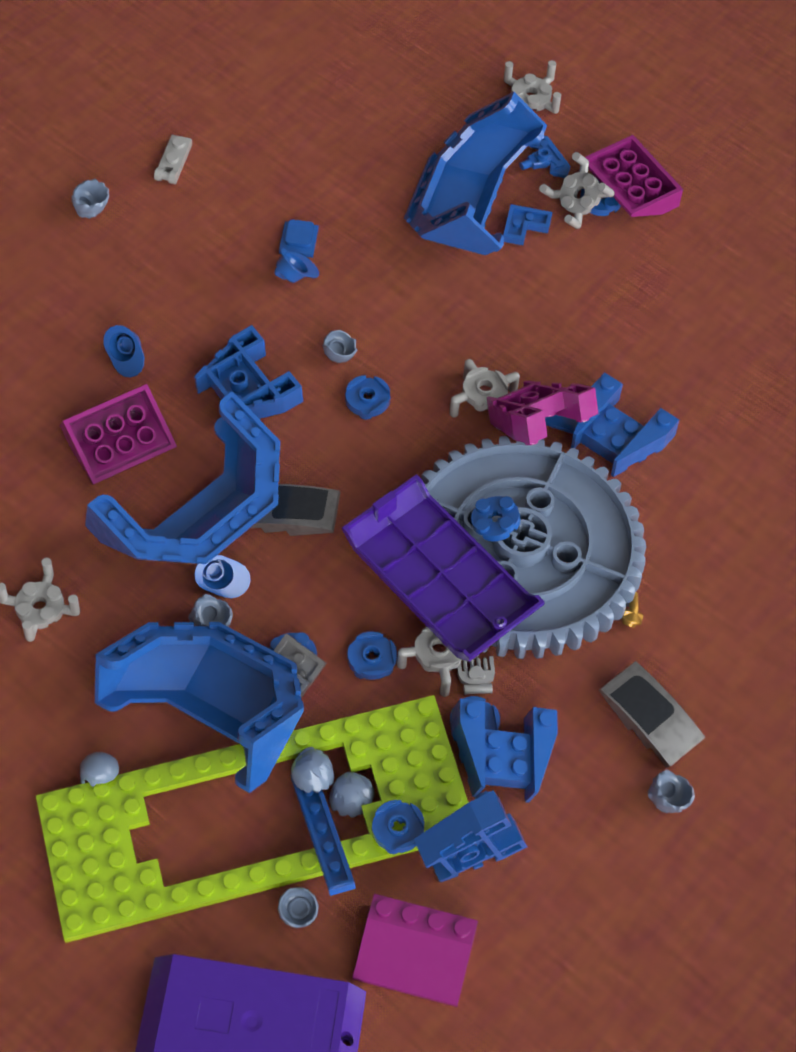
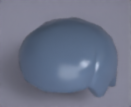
(339, 346)
(98, 768)
(298, 907)

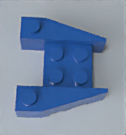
(236, 371)
(618, 435)
(503, 756)
(470, 837)

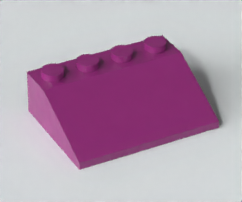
(636, 178)
(118, 434)
(415, 950)

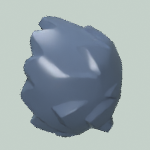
(90, 198)
(210, 609)
(312, 771)
(671, 792)
(350, 793)

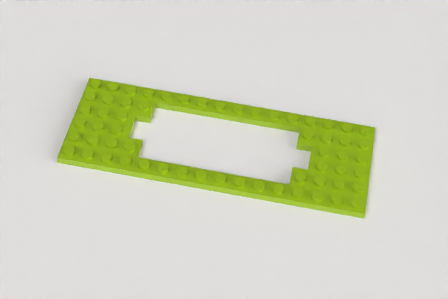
(93, 852)

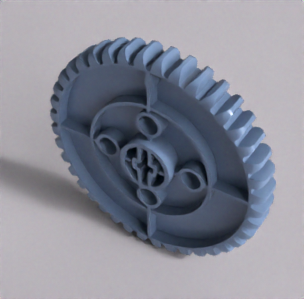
(565, 516)

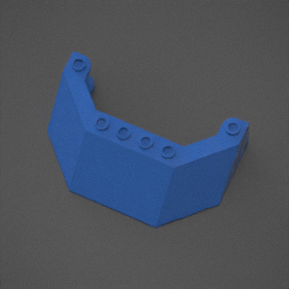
(466, 174)
(216, 513)
(211, 677)

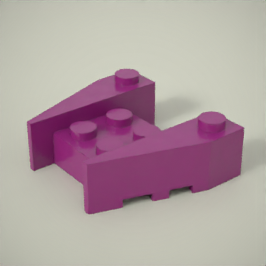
(524, 410)

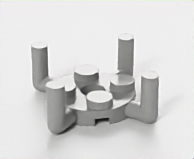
(532, 84)
(570, 188)
(478, 377)
(39, 591)
(430, 659)

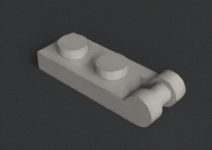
(173, 159)

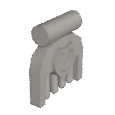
(477, 680)

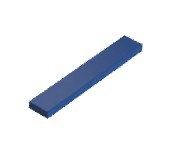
(325, 841)

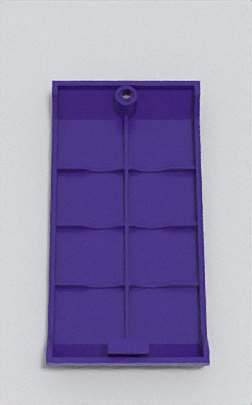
(439, 570)
(246, 1009)

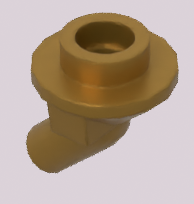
(632, 616)

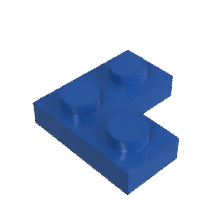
(523, 219)

